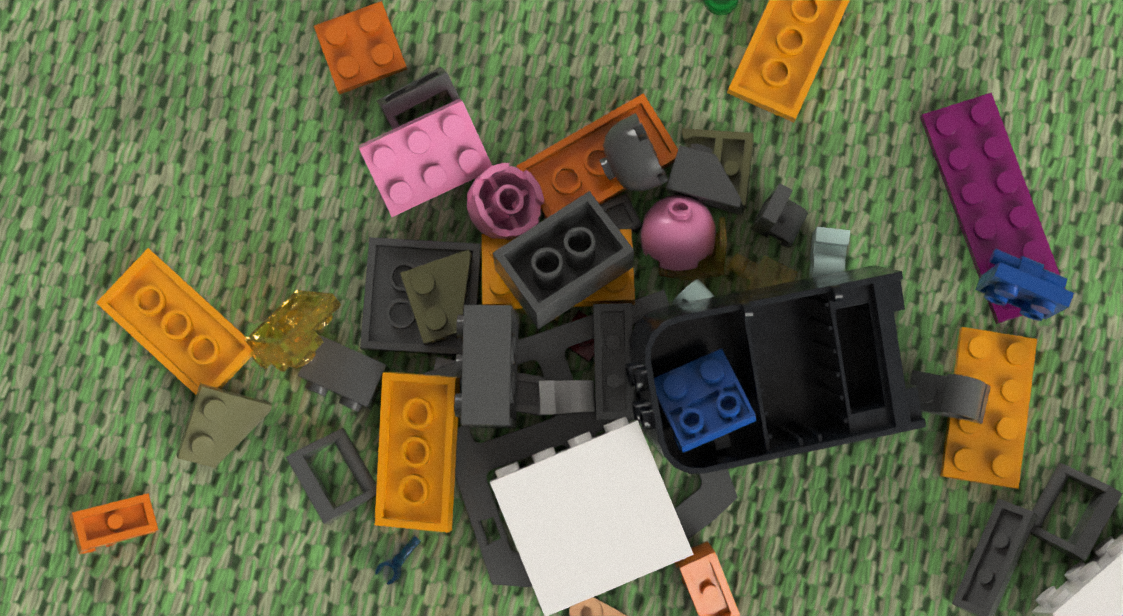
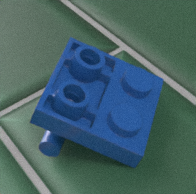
(1025, 286)
(703, 401)

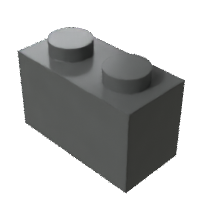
(345, 374)

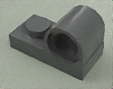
(780, 217)
(951, 395)

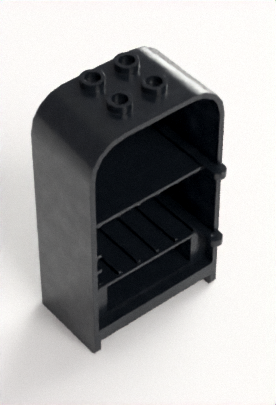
(808, 354)

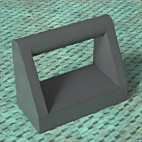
(415, 93)
(314, 486)
(1092, 520)

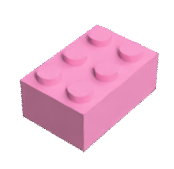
(425, 157)

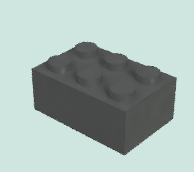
(563, 259)
(488, 366)

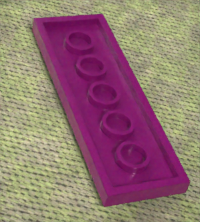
(986, 187)

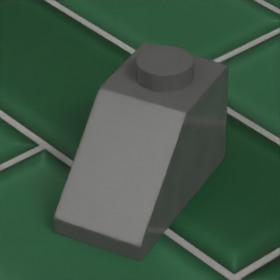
(702, 177)

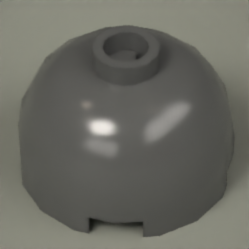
(631, 156)

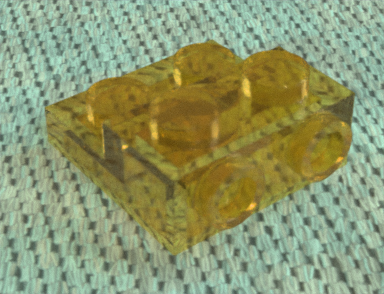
(289, 332)

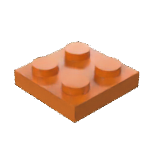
(360, 47)

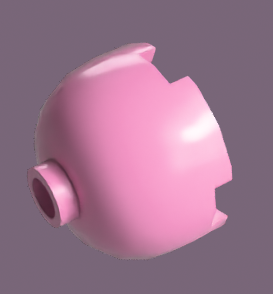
(504, 201)
(678, 232)

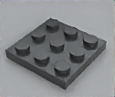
(387, 312)

